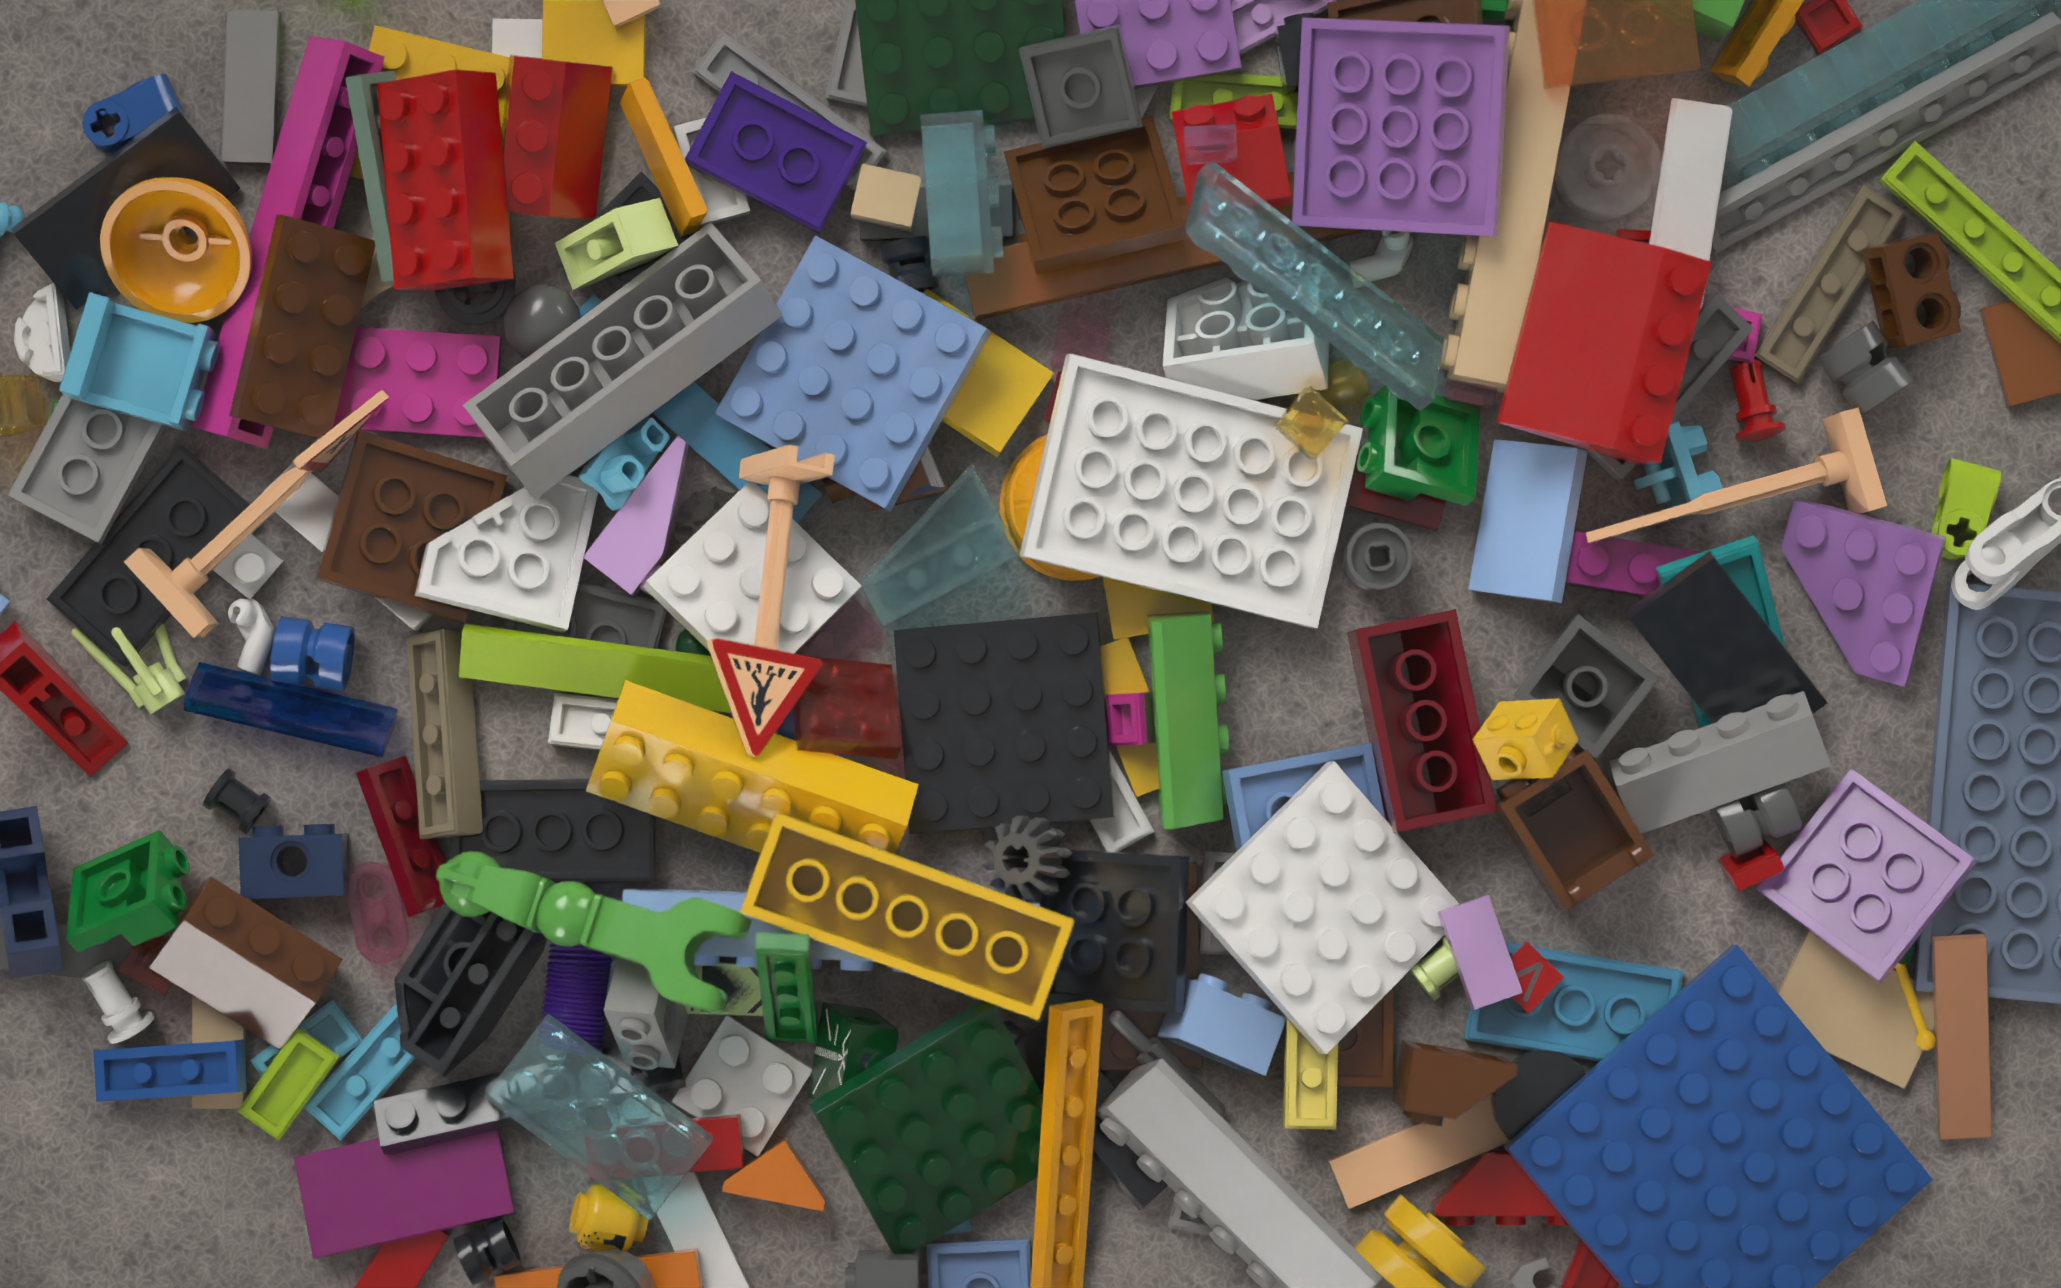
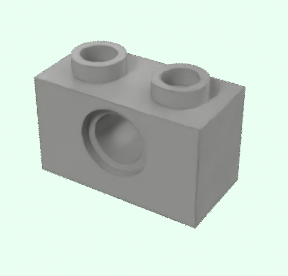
(643, 1020)

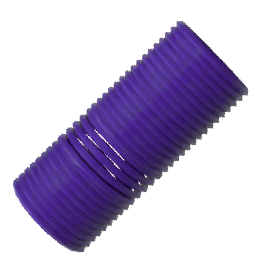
(578, 992)

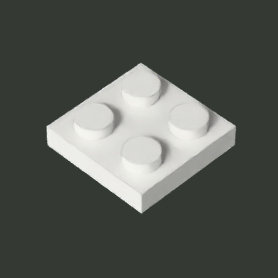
(744, 1077)

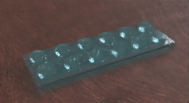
(1314, 285)

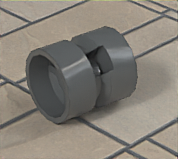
(1865, 368)
(1377, 557)
(1753, 817)

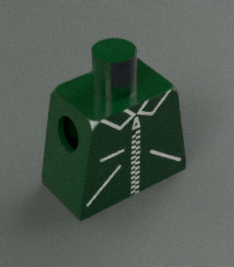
(847, 1044)

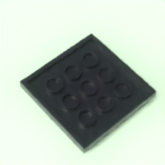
(1004, 722)

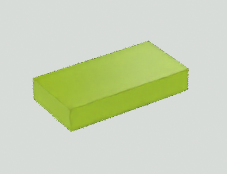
(289, 1083)

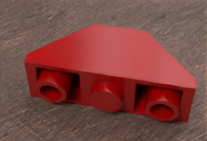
(1493, 1187)

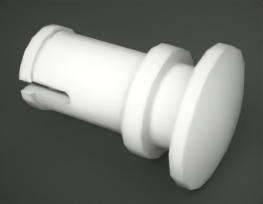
(116, 1003)

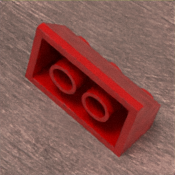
(554, 136)

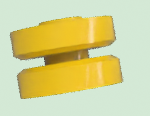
(1422, 1254)

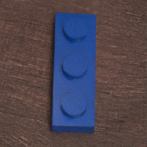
(170, 1070)

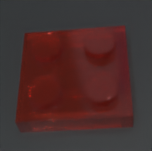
(849, 710)

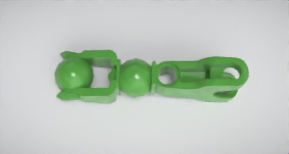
(574, 915)

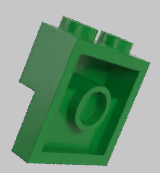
(1420, 450)
(128, 893)

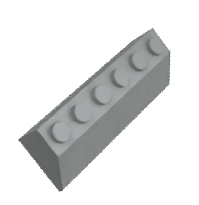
(1228, 1184)

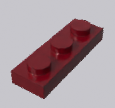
(394, 810)

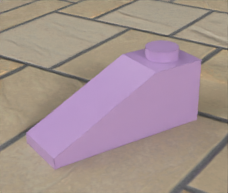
(641, 530)

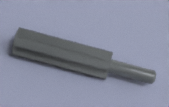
(1154, 1049)

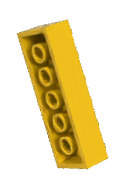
(697, 774)
(907, 915)

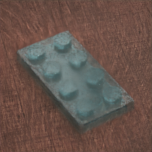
(599, 1116)

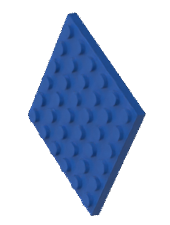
(1719, 1146)

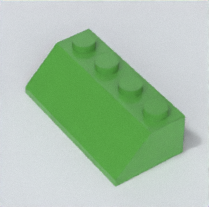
(1186, 717)

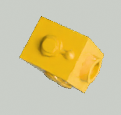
(1525, 739)

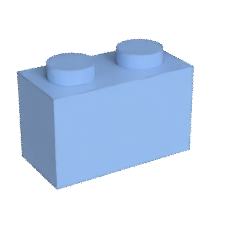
(1225, 1027)

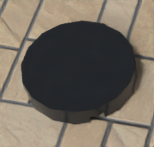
(1538, 1083)

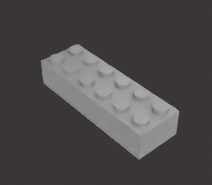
(623, 360)

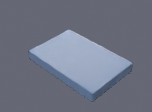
(1528, 520)

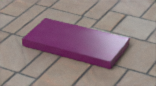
(370, 1199)

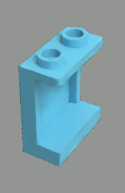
(139, 363)

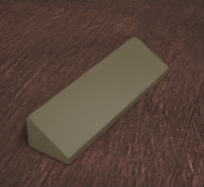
(443, 737)

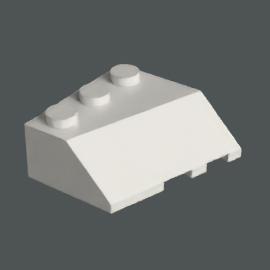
(1241, 343)

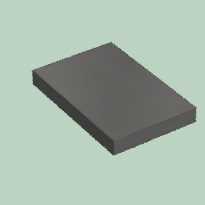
(608, 617)

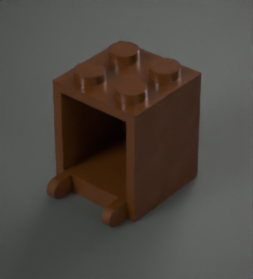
(1578, 838)

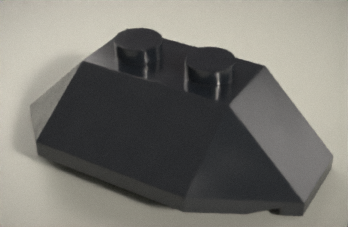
(461, 984)

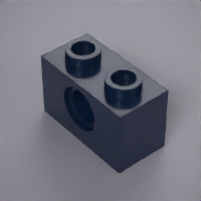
(263, 869)

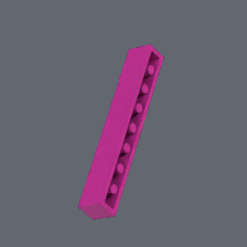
(302, 183)

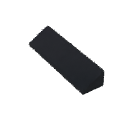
(1116, 1160)

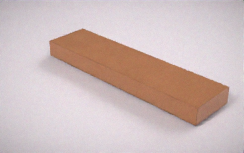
(1961, 1036)

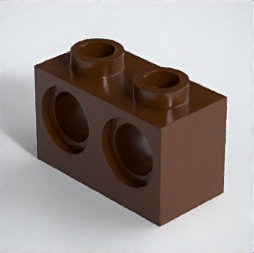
(1899, 294)

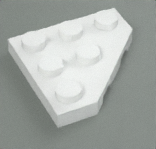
(515, 557)

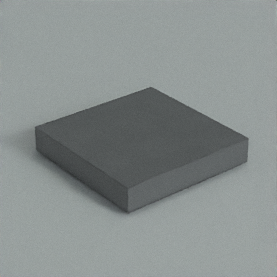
(1081, 86)

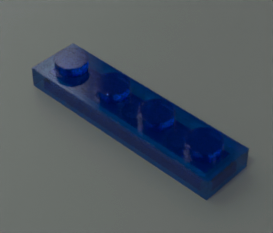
(290, 709)

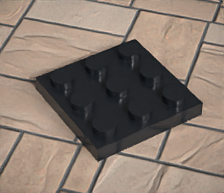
(1125, 930)

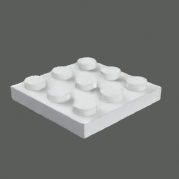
(718, 573)

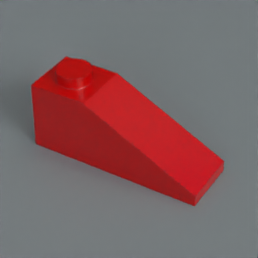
(55, 701)

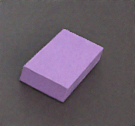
(1480, 952)

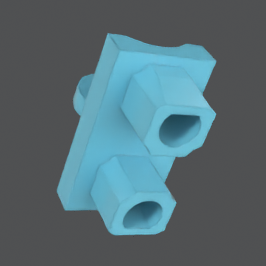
(624, 462)
(1675, 477)

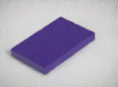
(775, 152)

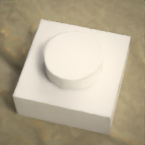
(249, 566)

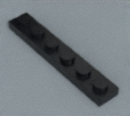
(462, 1110)

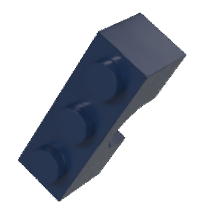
(26, 896)

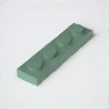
(366, 121)

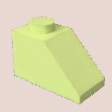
(616, 243)

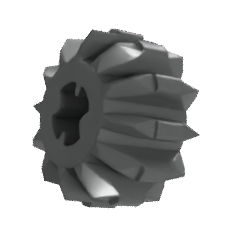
(1044, 858)

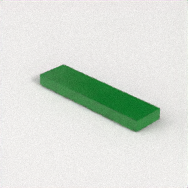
(787, 987)

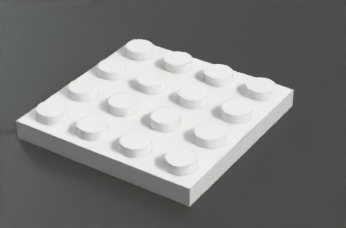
(1325, 907)

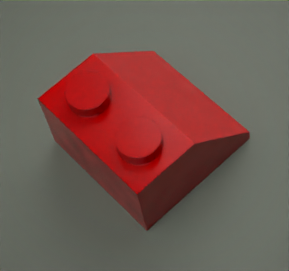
(1259, 146)

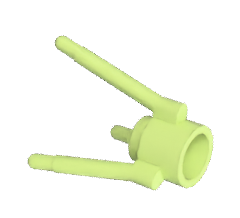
(155, 685)

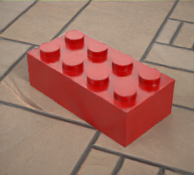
(445, 180)

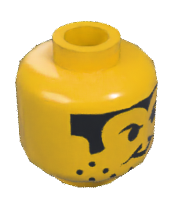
(605, 1221)

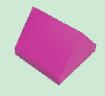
(1130, 719)

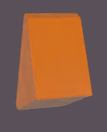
(778, 1177)

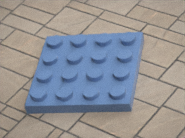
(854, 372)

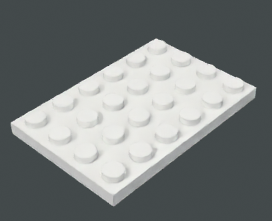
(1187, 493)

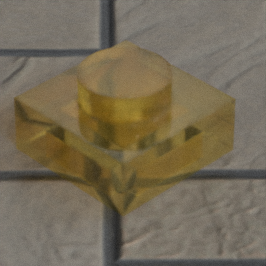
(1310, 423)

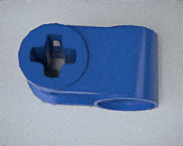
(134, 107)

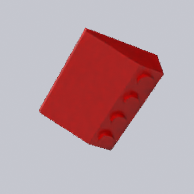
(1604, 343)

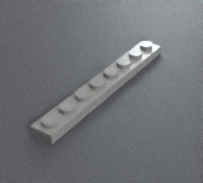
(1887, 130)

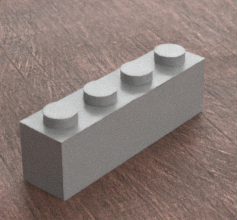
(1719, 762)

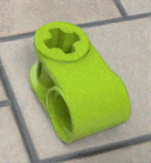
(1964, 499)

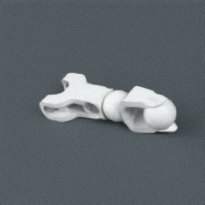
(2010, 548)

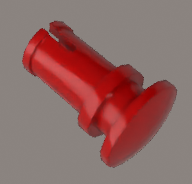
(1753, 404)

